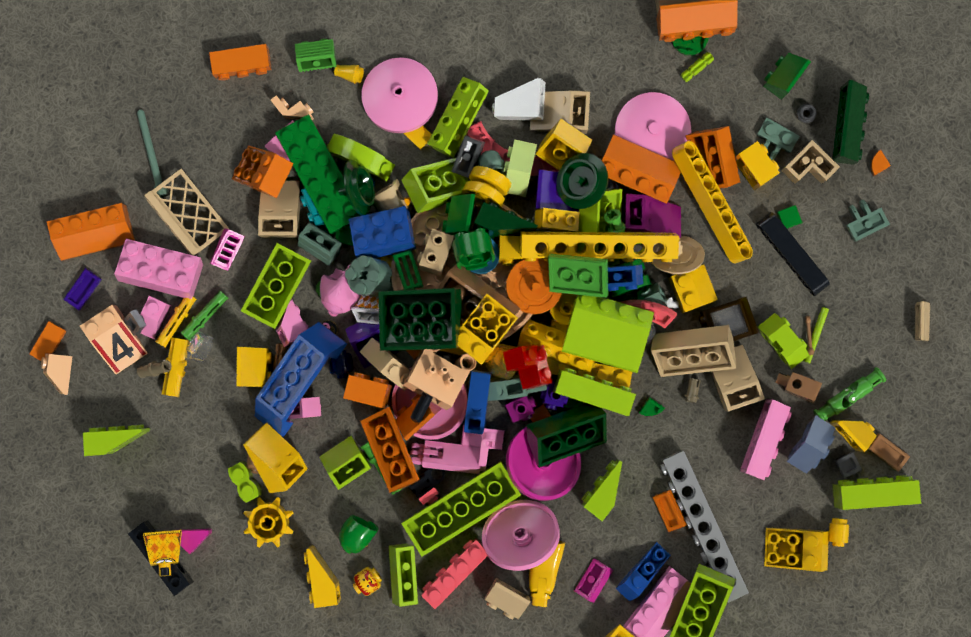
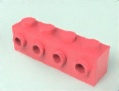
(454, 574)

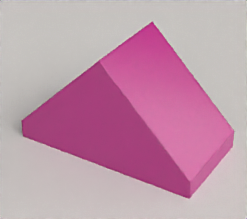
(192, 538)

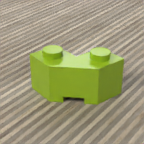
(784, 341)

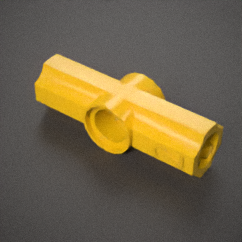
(177, 358)

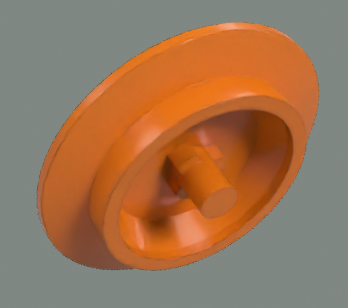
(529, 287)

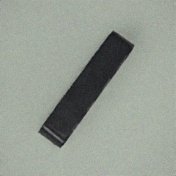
(794, 254)

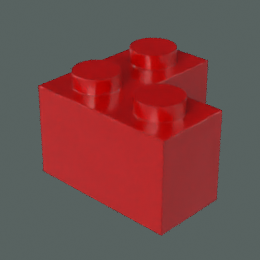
(531, 365)

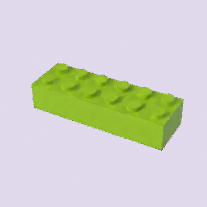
(461, 509)

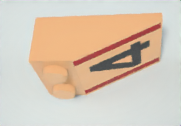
(113, 339)

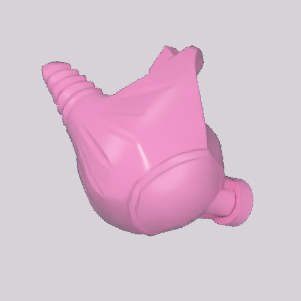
(336, 293)

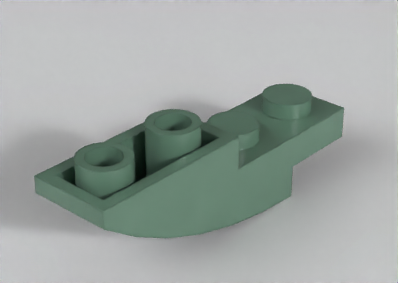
(507, 389)

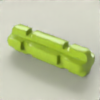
(696, 67)

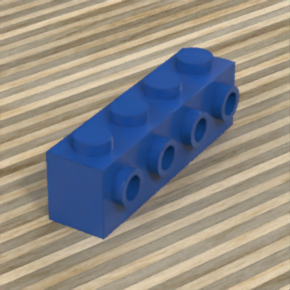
(626, 276)

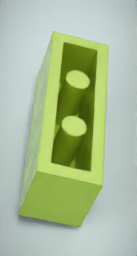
(403, 575)

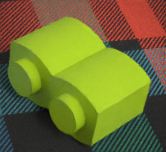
(246, 486)

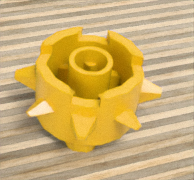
(259, 515)

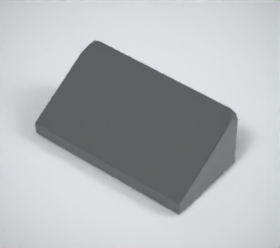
(468, 156)

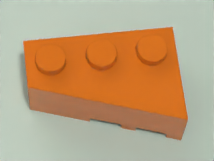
(718, 154)

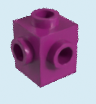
(516, 412)

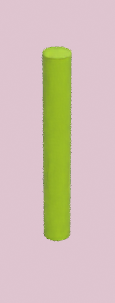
(817, 331)

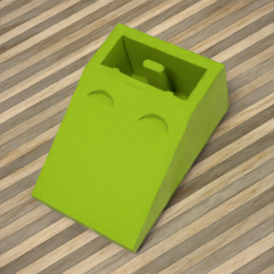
(104, 442)
(603, 496)

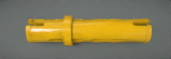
(164, 338)

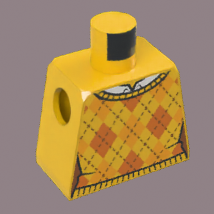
(163, 549)

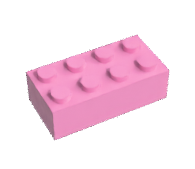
(158, 269)

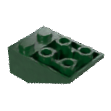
(501, 222)

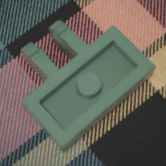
(777, 135)
(867, 224)

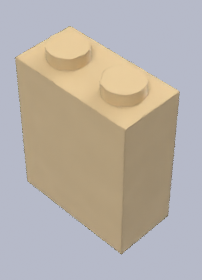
(386, 363)

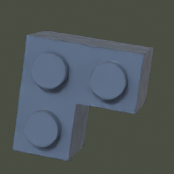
(812, 445)

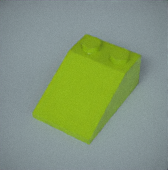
(433, 185)

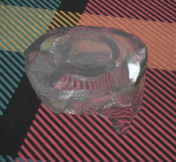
(199, 347)

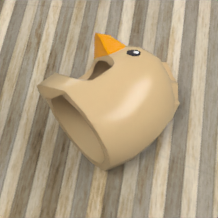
(390, 198)

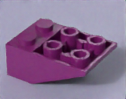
(651, 215)

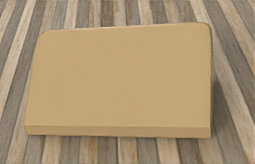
(922, 321)

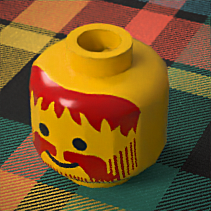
(367, 581)

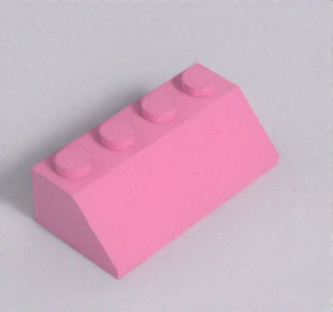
(765, 439)
(660, 606)

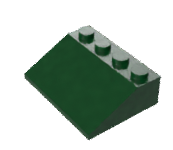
(419, 319)

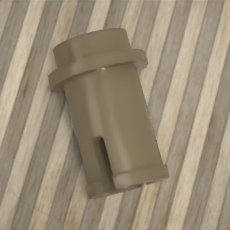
(692, 390)

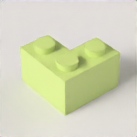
(520, 166)

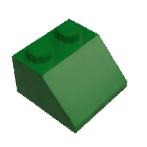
(786, 74)
(459, 214)

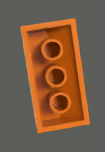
(697, 19)
(641, 169)
(90, 231)
(389, 450)

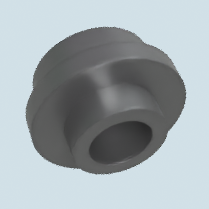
(810, 109)

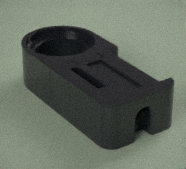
(425, 483)

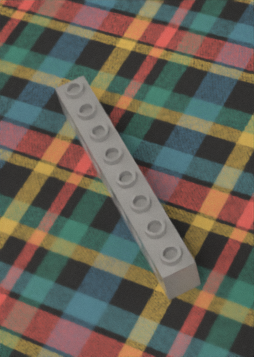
(729, 567)

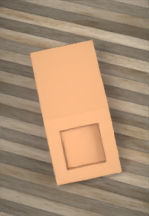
(296, 112)

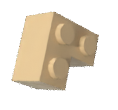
(811, 159)

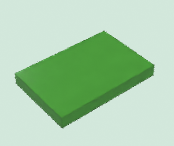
(578, 275)

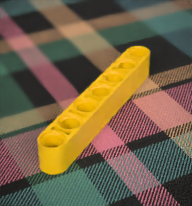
(712, 202)

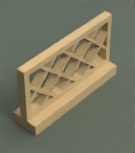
(174, 224)

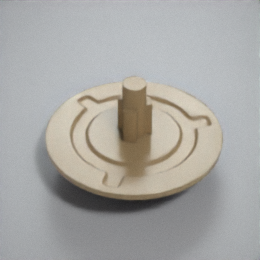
(689, 257)

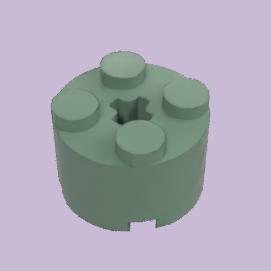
(368, 276)

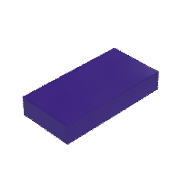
(82, 289)

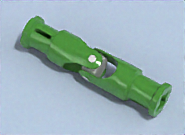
(853, 393)

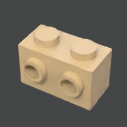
(435, 255)

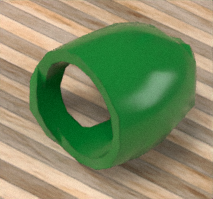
(356, 534)

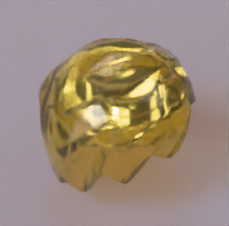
(496, 364)

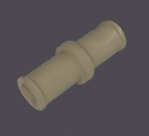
(154, 369)

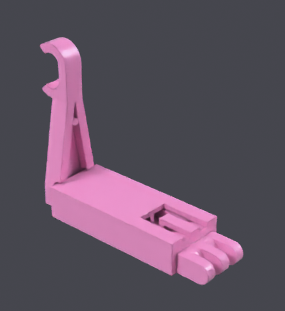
(453, 456)

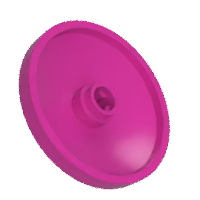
(544, 482)

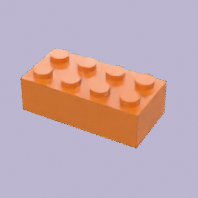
(367, 391)

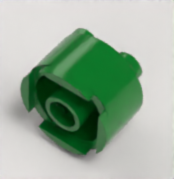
(473, 249)

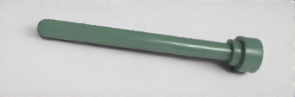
(151, 153)

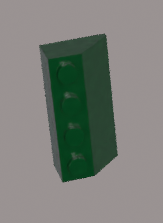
(850, 123)
(567, 433)

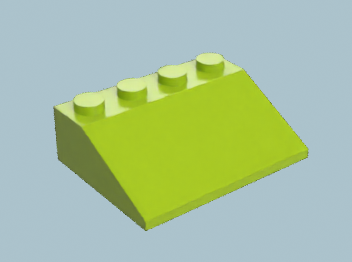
(608, 332)

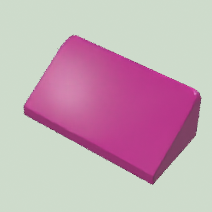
(593, 580)

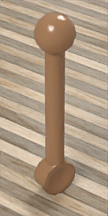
(810, 350)

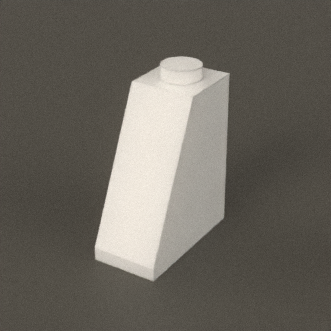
(522, 102)

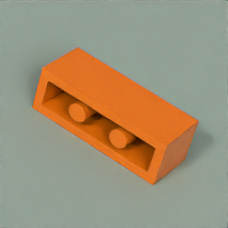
(240, 61)

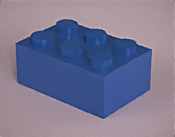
(382, 233)

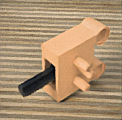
(436, 380)

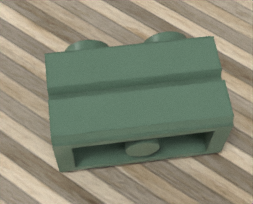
(319, 244)

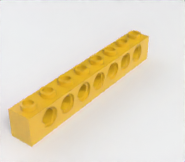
(668, 252)

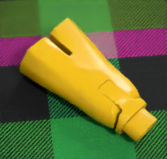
(543, 577)

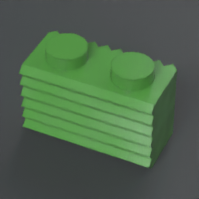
(315, 55)

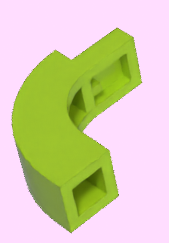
(348, 149)

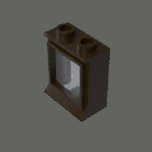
(735, 314)

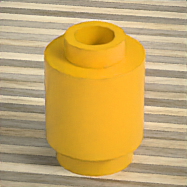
(838, 532)

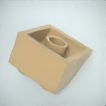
(507, 599)

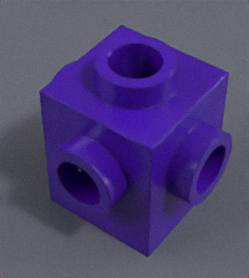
(549, 401)

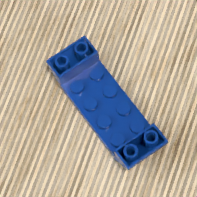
(296, 375)

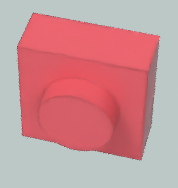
(429, 497)

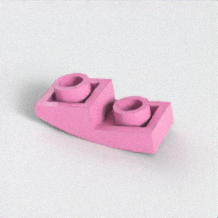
(475, 439)

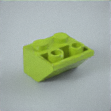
(345, 462)

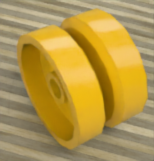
(487, 186)

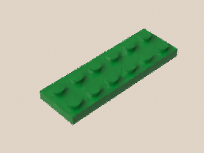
(317, 172)

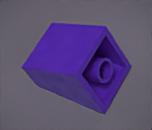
(547, 193)

